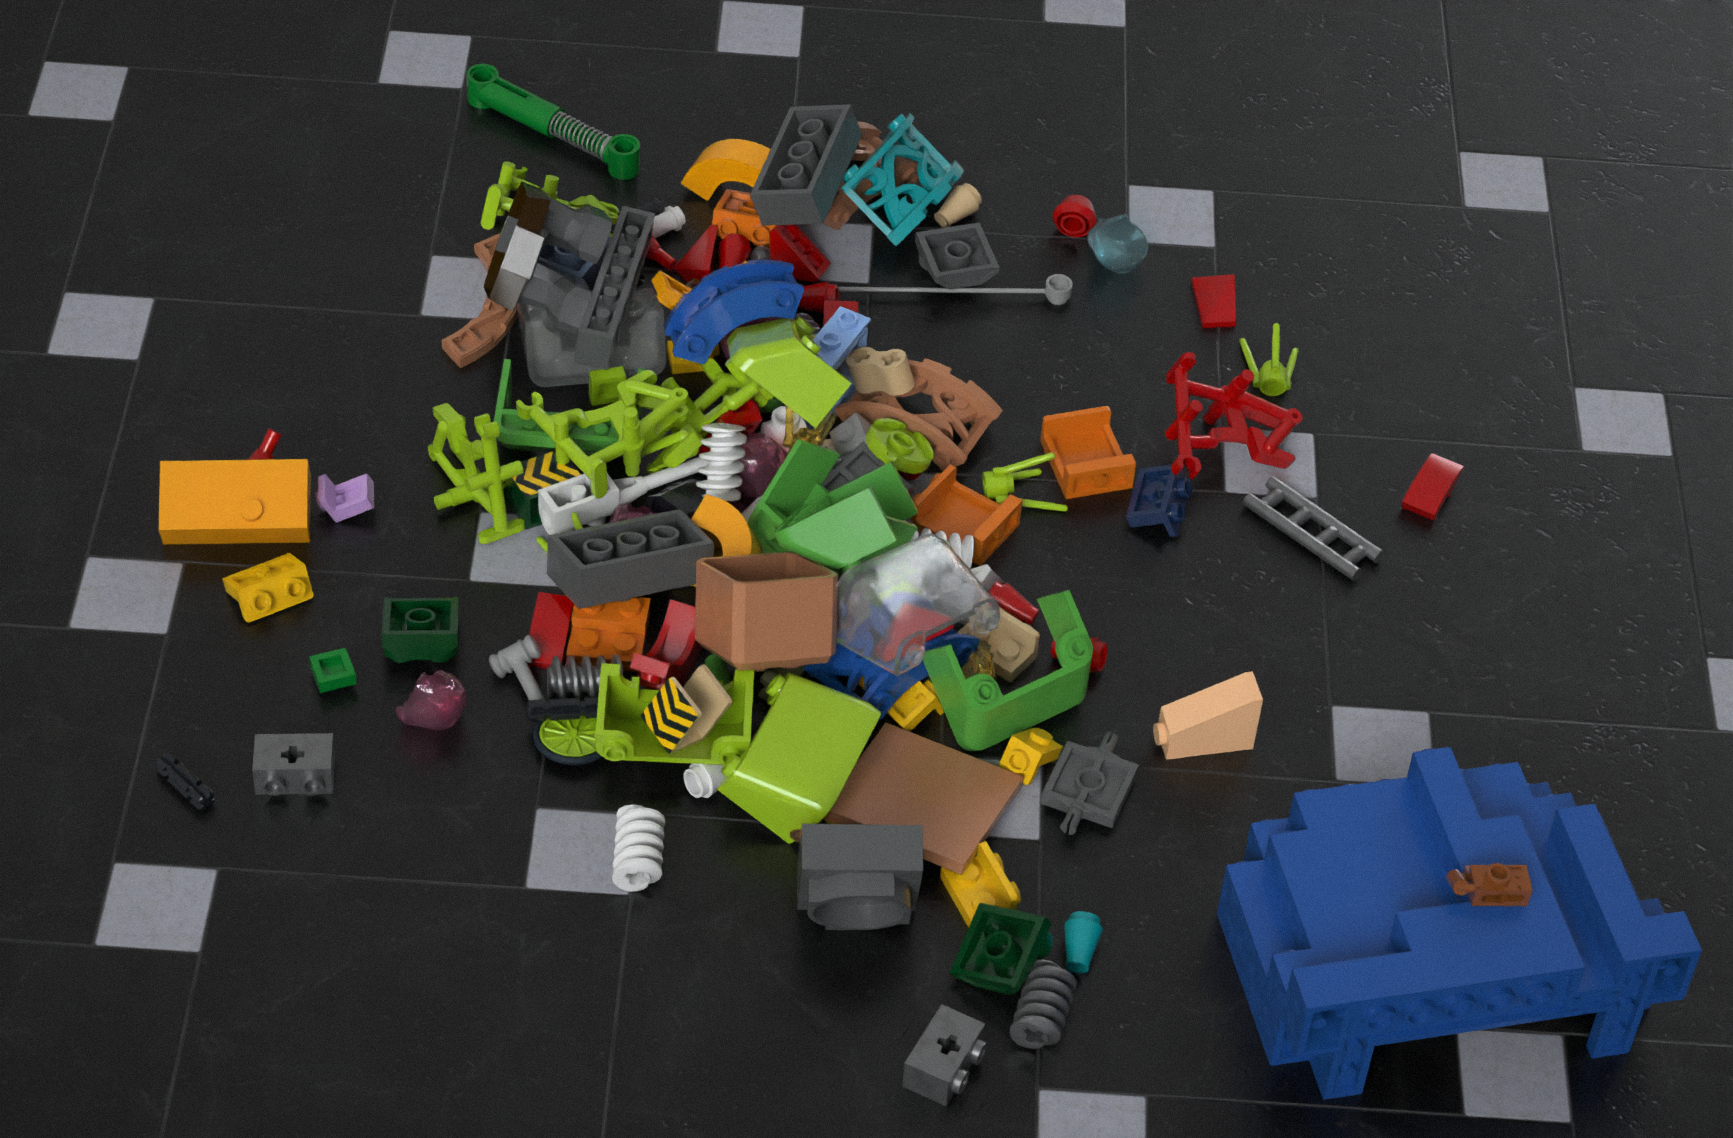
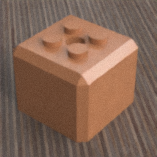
(766, 610)

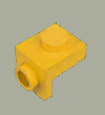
(1029, 751)

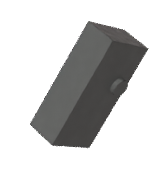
(806, 165)
(627, 558)

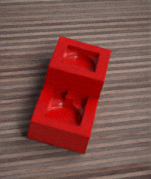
(1432, 486)
(551, 627)

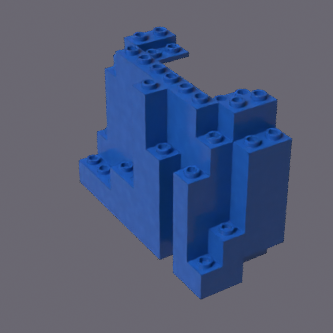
(1366, 945)

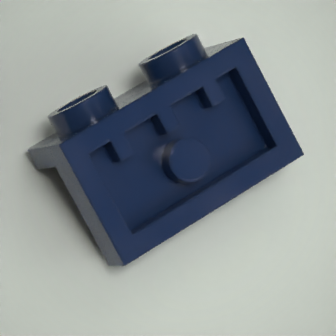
(1159, 499)

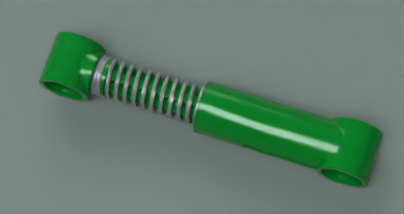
(490, 90)

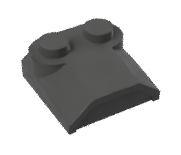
(957, 255)

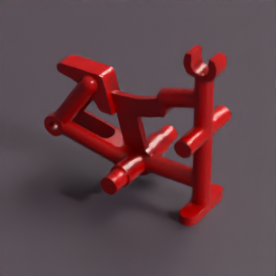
(1235, 404)

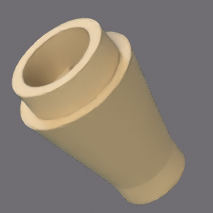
(960, 203)

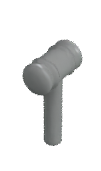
(515, 659)

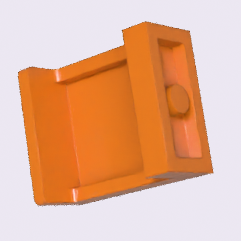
(1086, 453)
(958, 509)

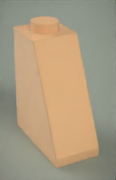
(1211, 720)

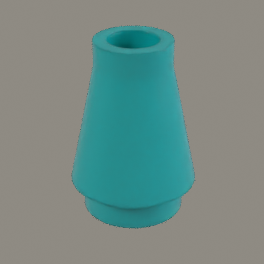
(1081, 939)

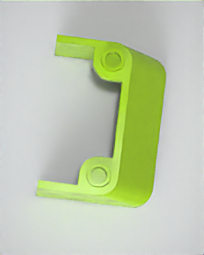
(788, 365)

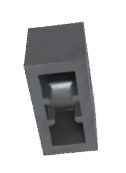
(293, 764)
(944, 1055)

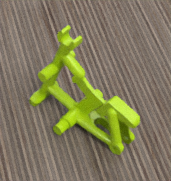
(510, 179)
(624, 417)
(688, 433)
(470, 482)

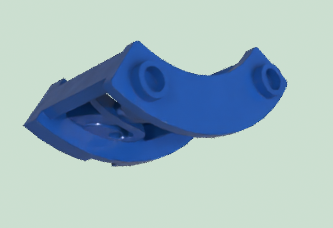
(729, 300)
(884, 686)

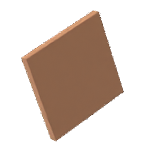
(930, 785)

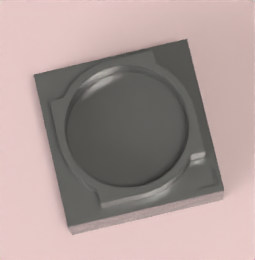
(859, 874)

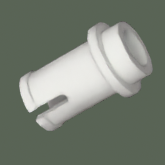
(669, 220)

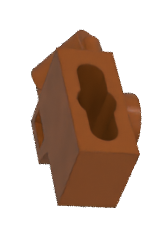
(1492, 884)

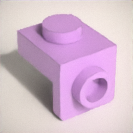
(345, 498)

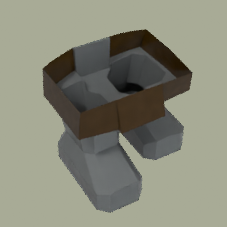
(523, 278)

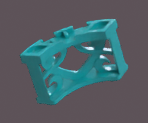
(900, 213)

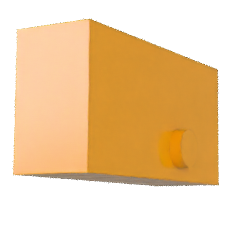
(235, 501)

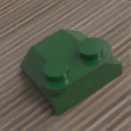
(420, 629)
(1001, 948)

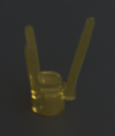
(814, 436)

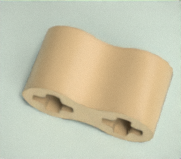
(880, 371)

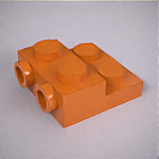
(738, 215)
(610, 631)

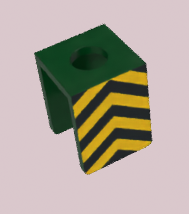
(537, 474)

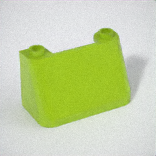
(626, 736)
(799, 754)

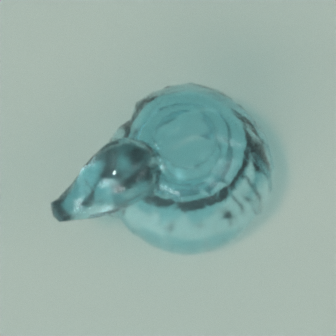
(1118, 244)

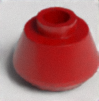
(1074, 216)

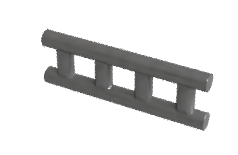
(1318, 544)

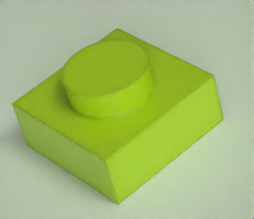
(604, 385)

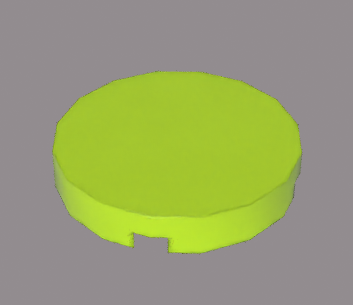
(893, 443)

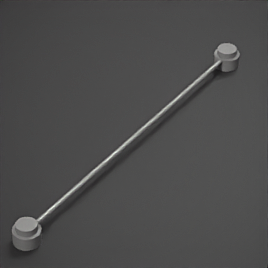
(1057, 289)

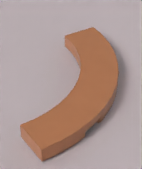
(488, 328)

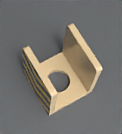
(686, 713)

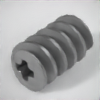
(576, 678)
(1043, 1005)

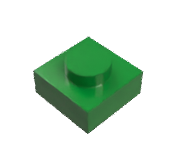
(332, 670)

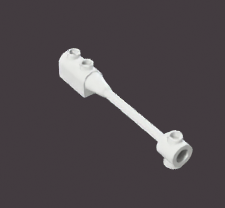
(575, 495)

